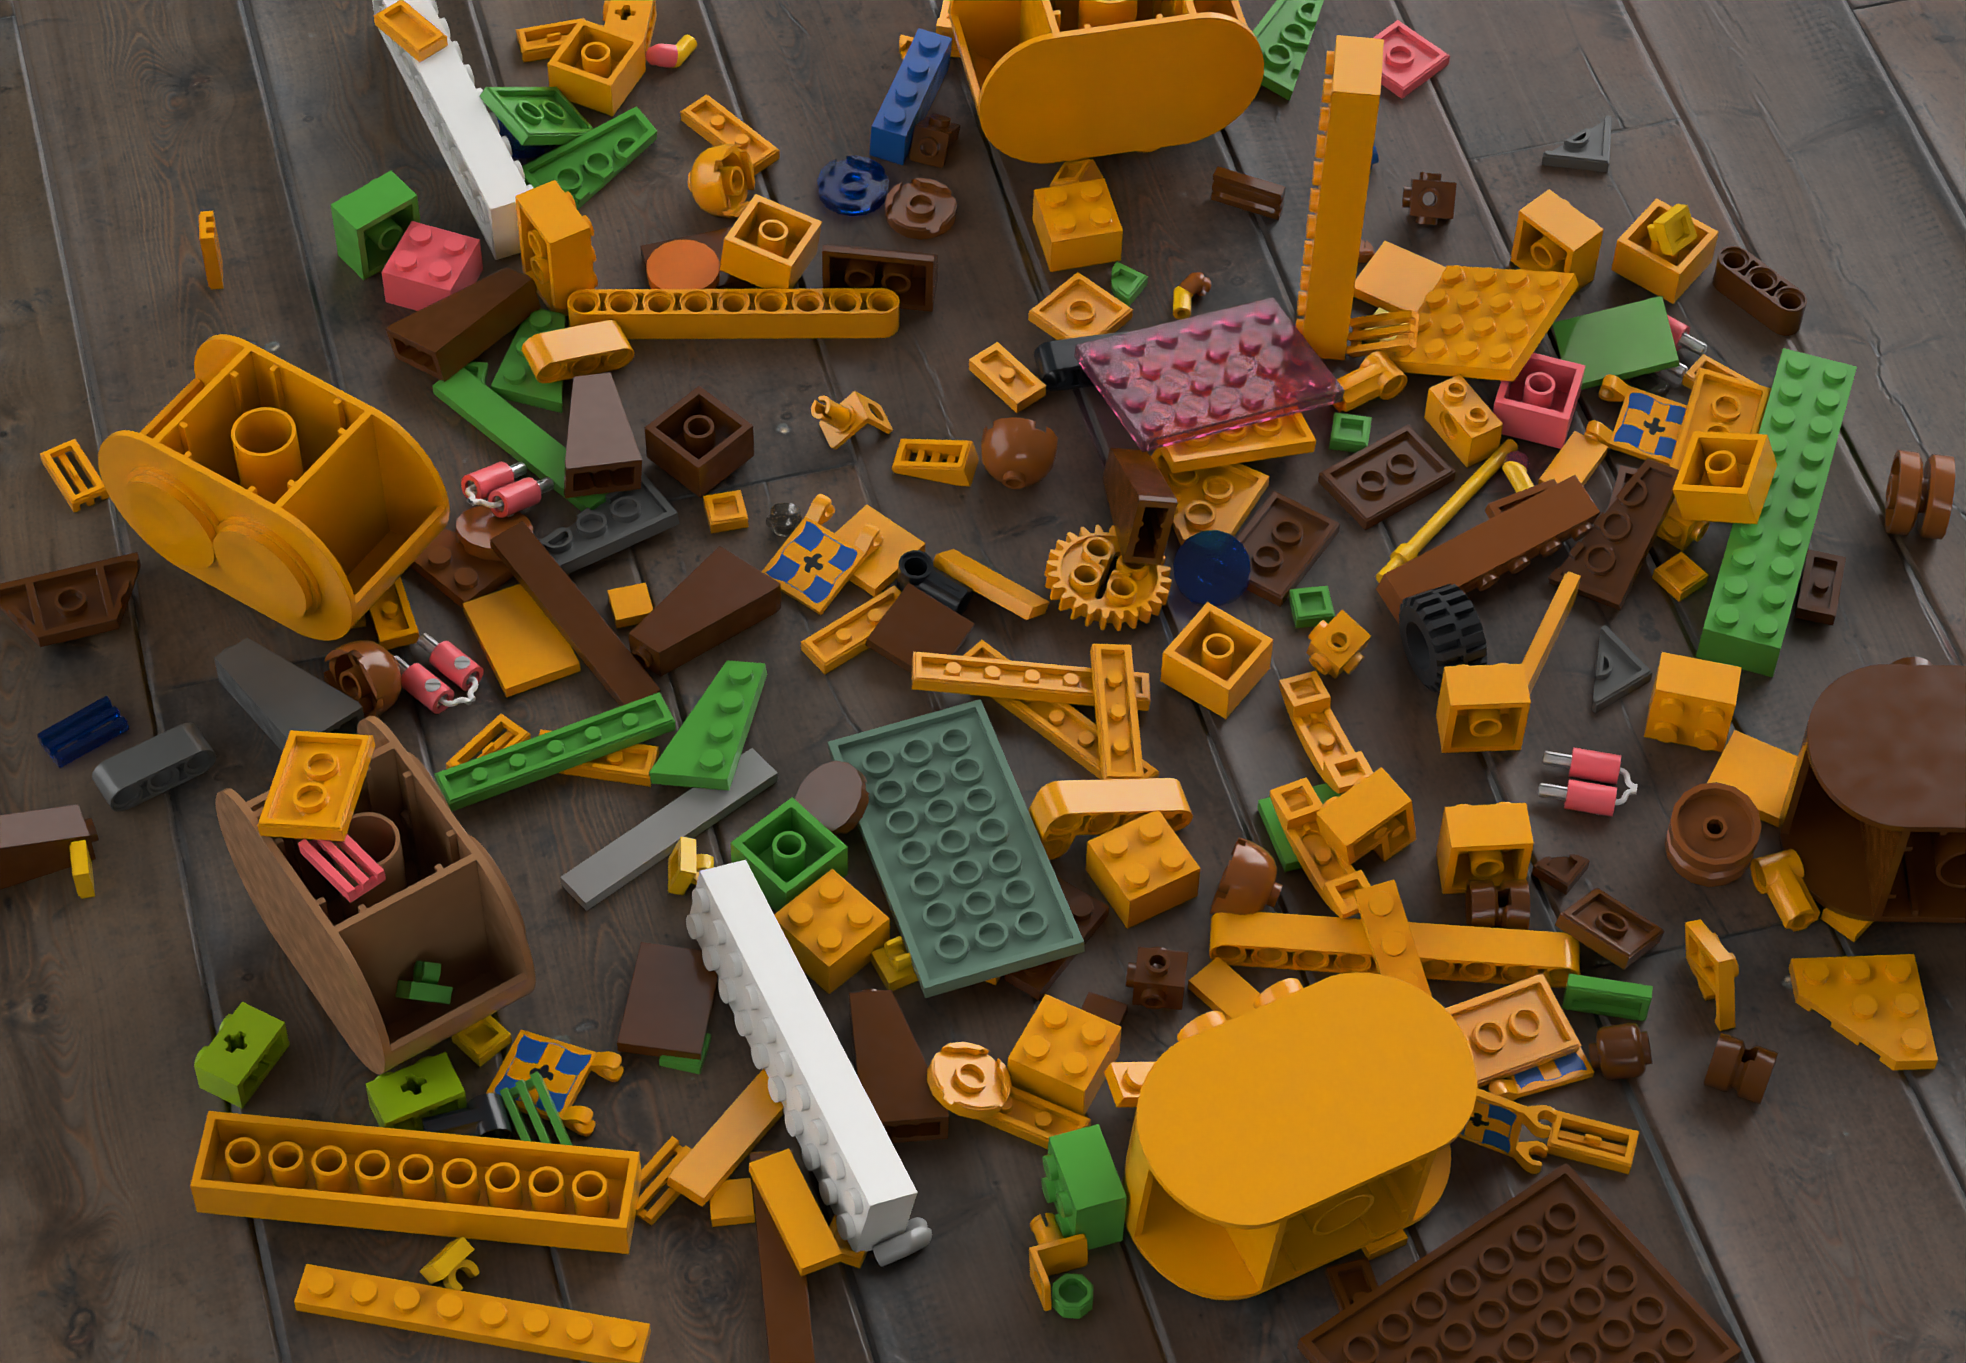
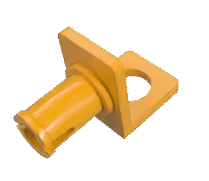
(845, 419)
(1053, 1255)

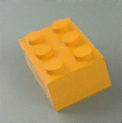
(555, 244)

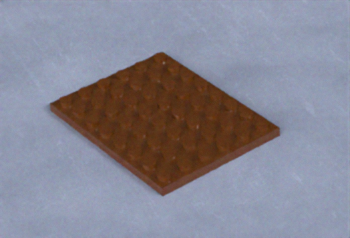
(1529, 1284)

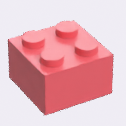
(430, 266)
(1540, 400)

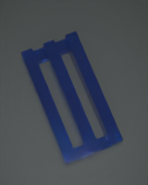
(79, 728)

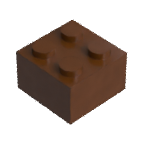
(699, 441)

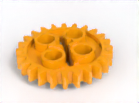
(1081, 567)

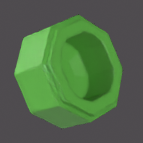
(1072, 1295)

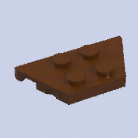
(71, 600)

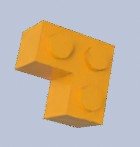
(1368, 817)

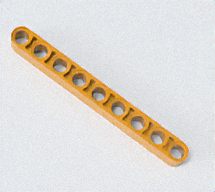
(740, 312)
(1343, 947)

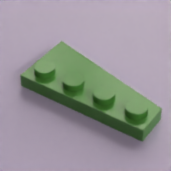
(1284, 42)
(593, 158)
(715, 732)

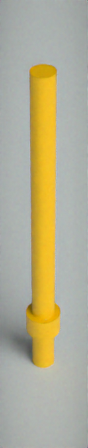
(1410, 550)

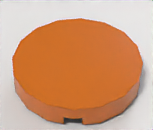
(683, 266)

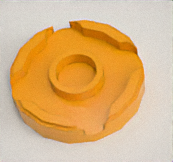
(968, 1080)

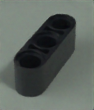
(1059, 367)

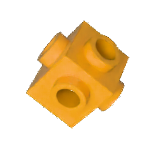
(1337, 645)

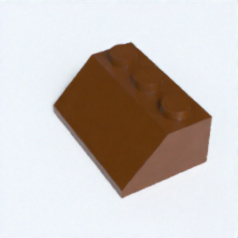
(906, 273)

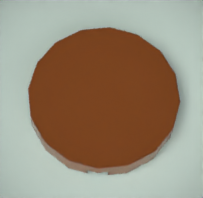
(920, 208)
(479, 525)

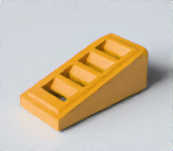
(957, 470)

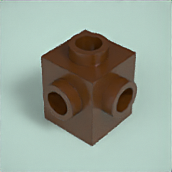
(1443, 202)
(1158, 978)

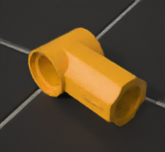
(1374, 378)
(1782, 880)

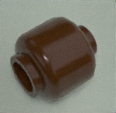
(1621, 1051)

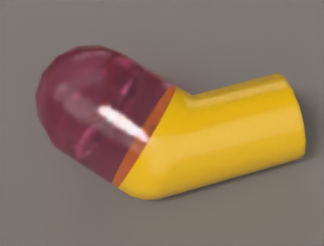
(1515, 468)

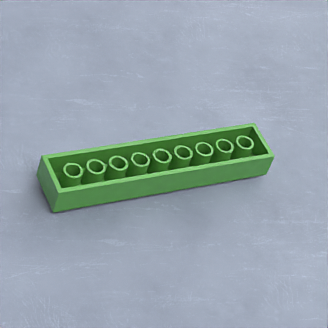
(1767, 558)

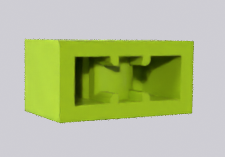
(241, 1054)
(415, 1093)

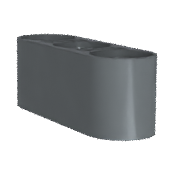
(154, 766)

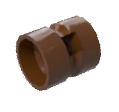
(1484, 898)
(1740, 1068)

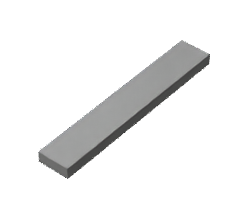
(659, 834)

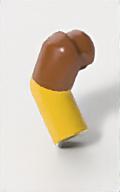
(1193, 284)

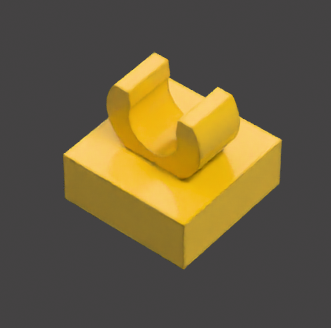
(1673, 229)
(685, 865)
(894, 964)
(448, 1261)

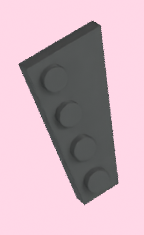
(611, 527)

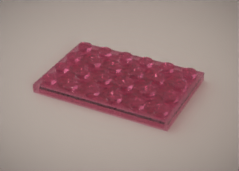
(1208, 374)

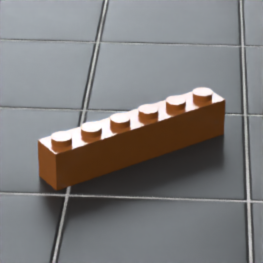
(1496, 545)

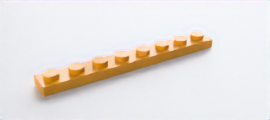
(471, 1316)

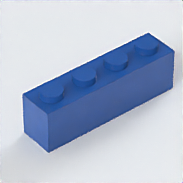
(910, 96)

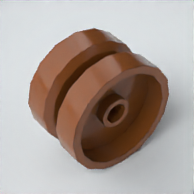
(1919, 494)
(1712, 834)

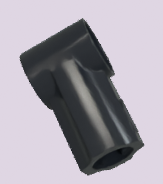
(932, 581)
(482, 1117)

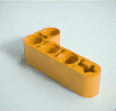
(1100, 806)

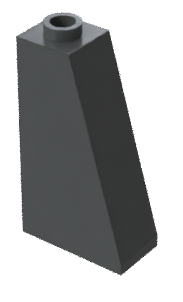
(283, 695)

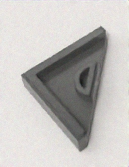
(1584, 150)
(1616, 671)

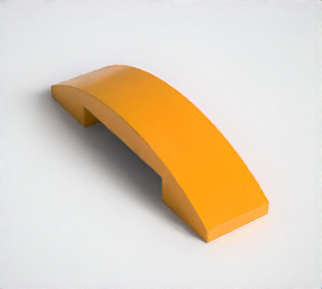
(1321, 733)
(1325, 868)

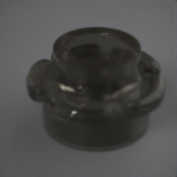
(784, 519)

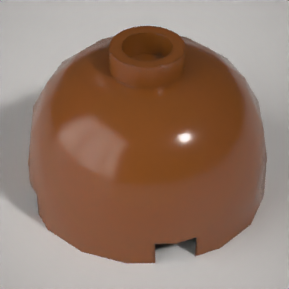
(1018, 452)
(365, 674)
(1247, 881)

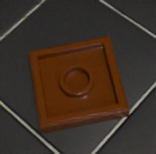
(918, 625)
(1610, 928)

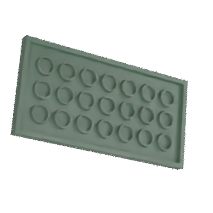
(957, 850)

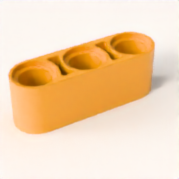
(577, 351)

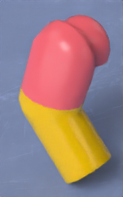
(671, 55)

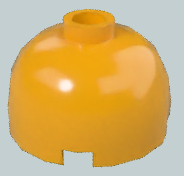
(722, 180)

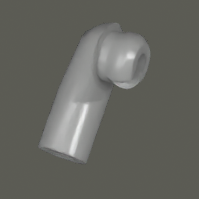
(915, 1238)

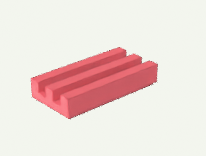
(375, 871)

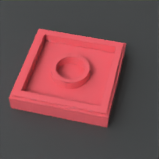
(1408, 59)

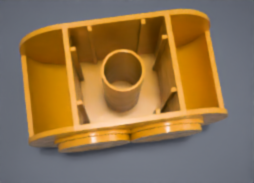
(1104, 73)
(277, 489)
(1295, 1132)

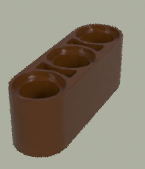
(1759, 290)

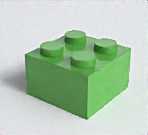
(373, 222)
(789, 852)
(1084, 1187)

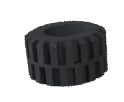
(1439, 632)

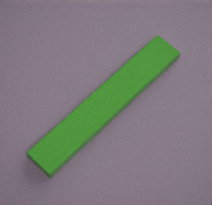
(510, 431)
(555, 751)

